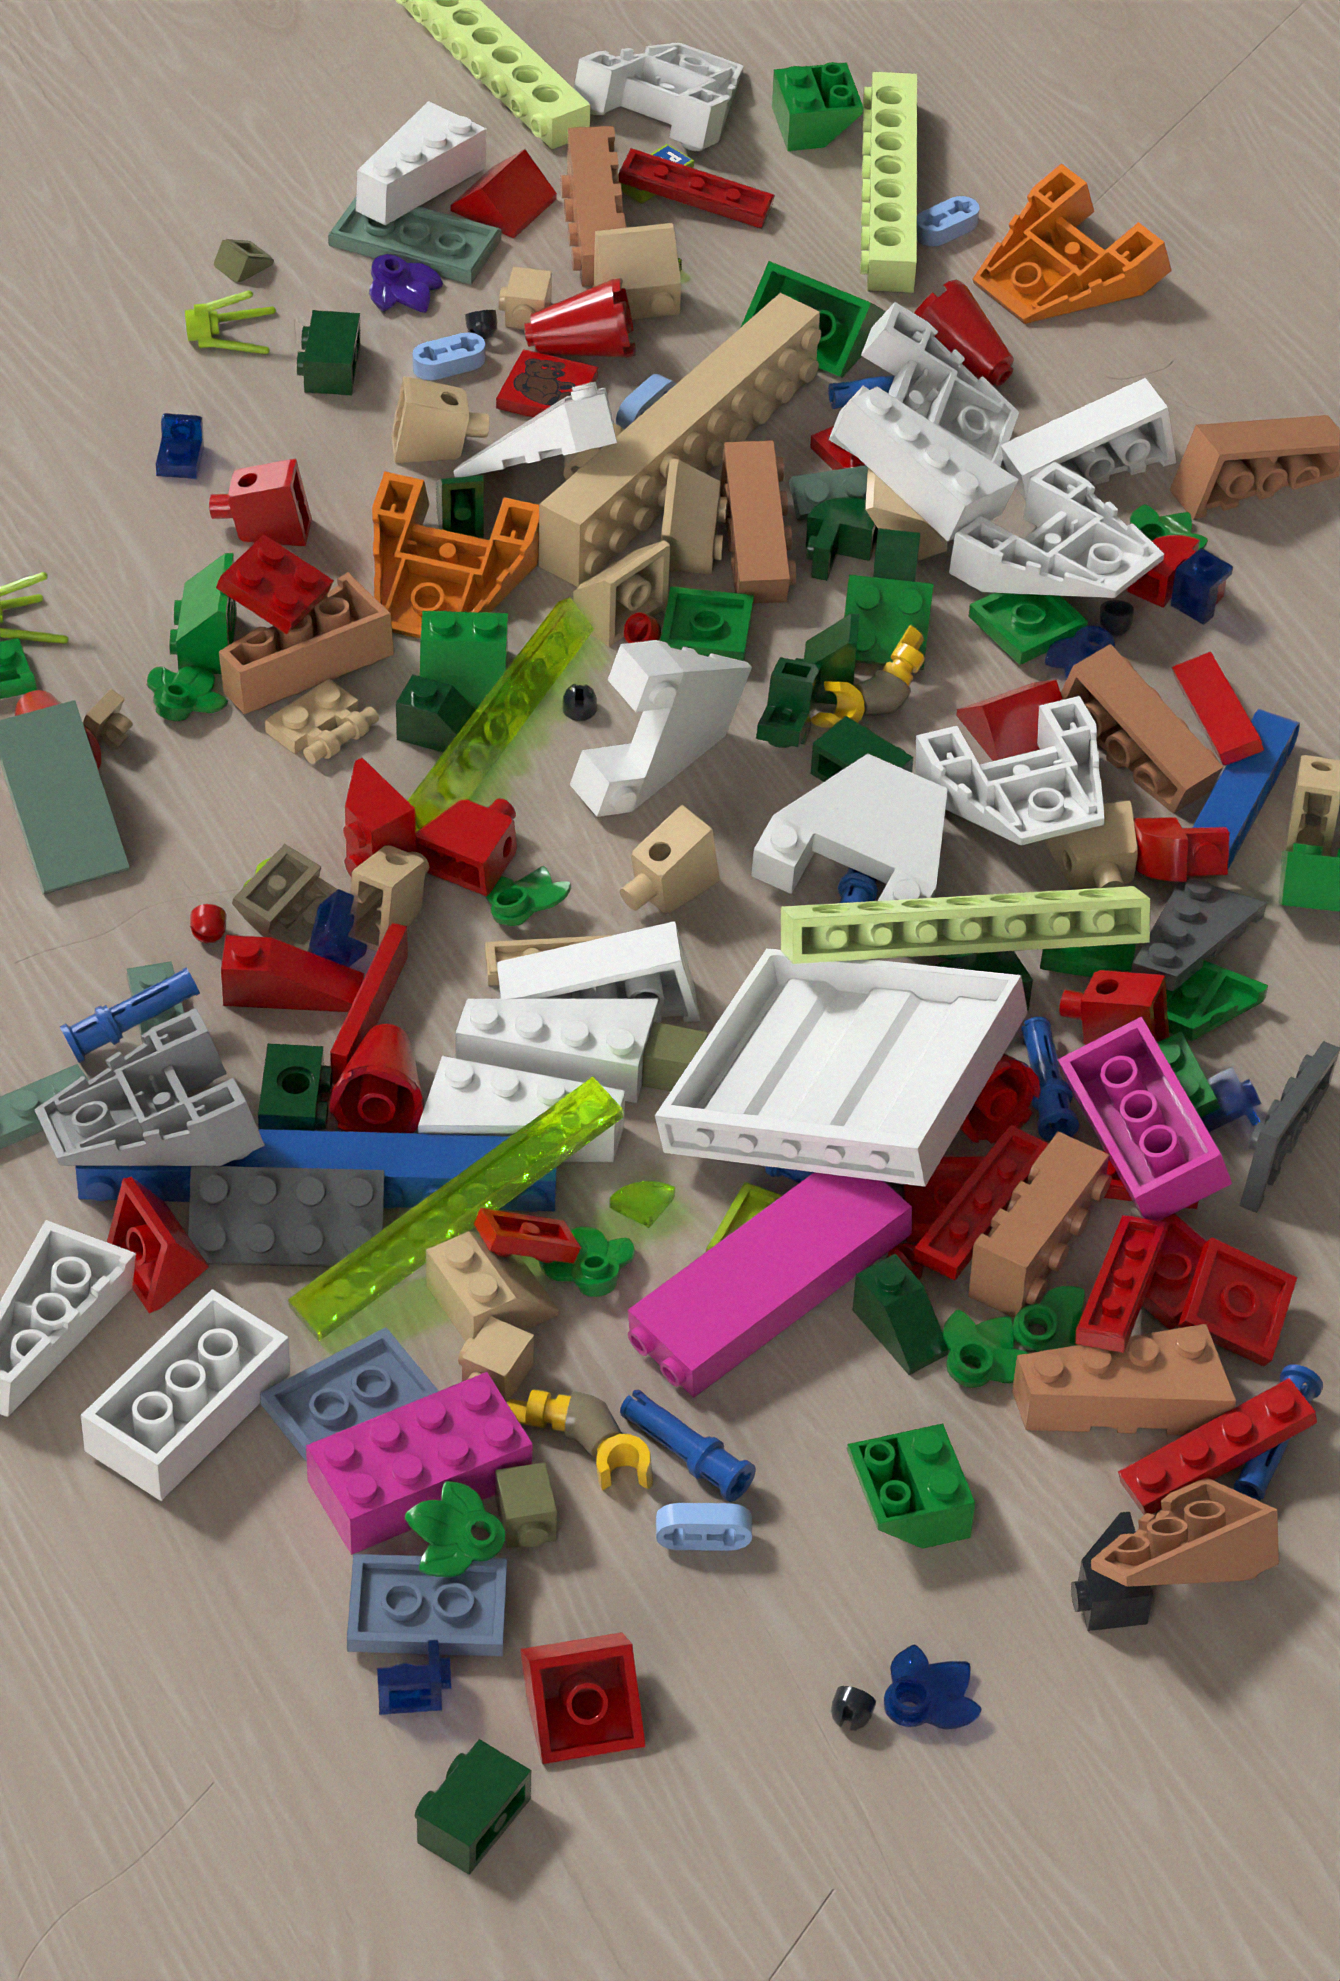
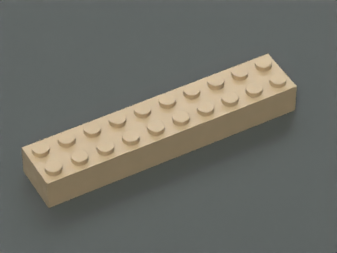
(713, 404)

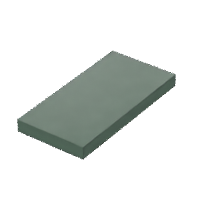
(438, 240)
(59, 798)

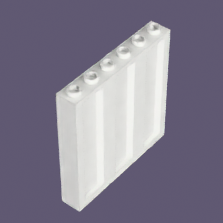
(843, 1067)

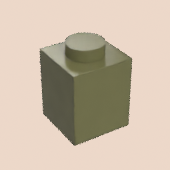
(669, 1054)
(526, 1505)

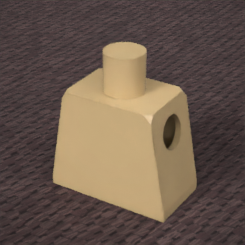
(433, 422)
(1315, 793)
(1101, 854)
(673, 863)
(386, 892)

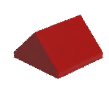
(507, 195)
(1009, 721)
(164, 1252)

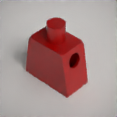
(266, 502)
(470, 844)
(1116, 1000)

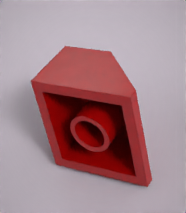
(375, 817)
(583, 1697)

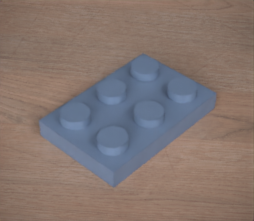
(346, 1390)
(402, 1608)

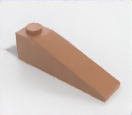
(1196, 1538)

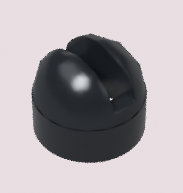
(482, 323)
(1116, 616)
(579, 711)
(853, 1706)

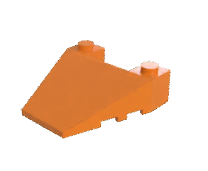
(1054, 268)
(442, 569)

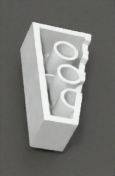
(419, 163)
(1098, 439)
(924, 463)
(620, 966)
(561, 1038)
(501, 1101)
(54, 1303)

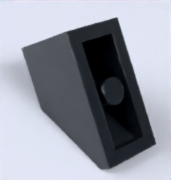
(1103, 1600)

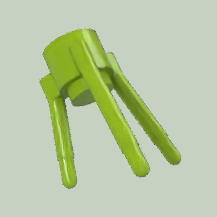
(204, 322)
(23, 601)

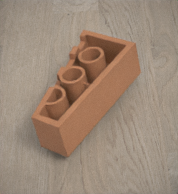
(592, 193)
(1254, 459)
(755, 521)
(333, 639)
(1142, 730)
(1038, 1224)
(1158, 1382)

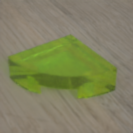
(642, 1201)

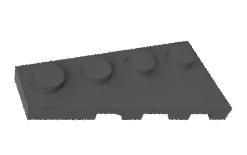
(1194, 927)
(1286, 1121)

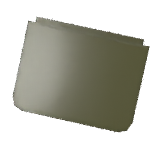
(241, 259)

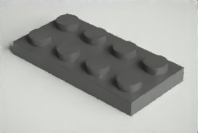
(283, 1214)

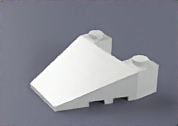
(667, 84)
(937, 384)
(565, 428)
(1073, 552)
(685, 713)
(1028, 793)
(865, 819)

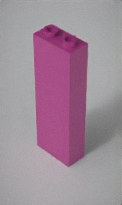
(766, 1276)

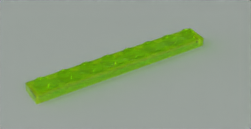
(502, 712)
(454, 1207)

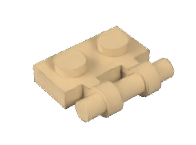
(312, 718)

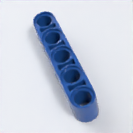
(1249, 781)

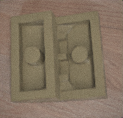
(284, 897)

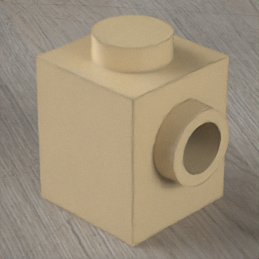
(526, 294)
(501, 1352)

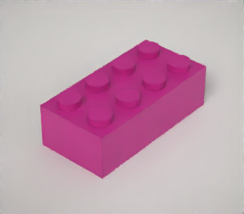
(1145, 1121)
(405, 1456)

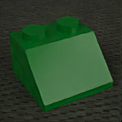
(204, 619)
(464, 650)

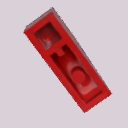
(282, 976)

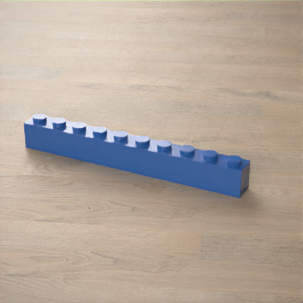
(411, 1162)

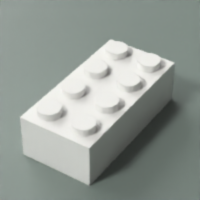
(185, 1394)

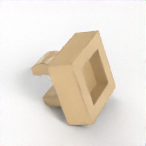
(106, 720)

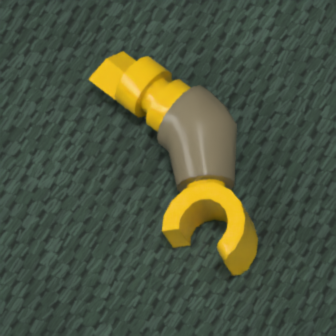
(883, 691)
(593, 1426)

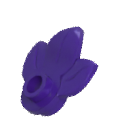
(402, 283)

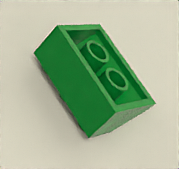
(842, 321)

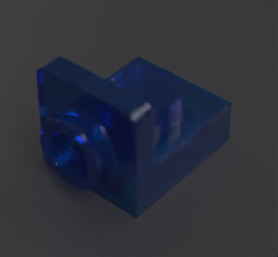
(180, 446)
(1198, 584)
(332, 928)
(1234, 1098)
(414, 1688)

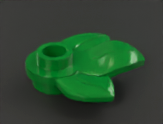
(1157, 526)
(184, 692)
(518, 900)
(596, 1264)
(1057, 1313)
(984, 1346)
(448, 1530)

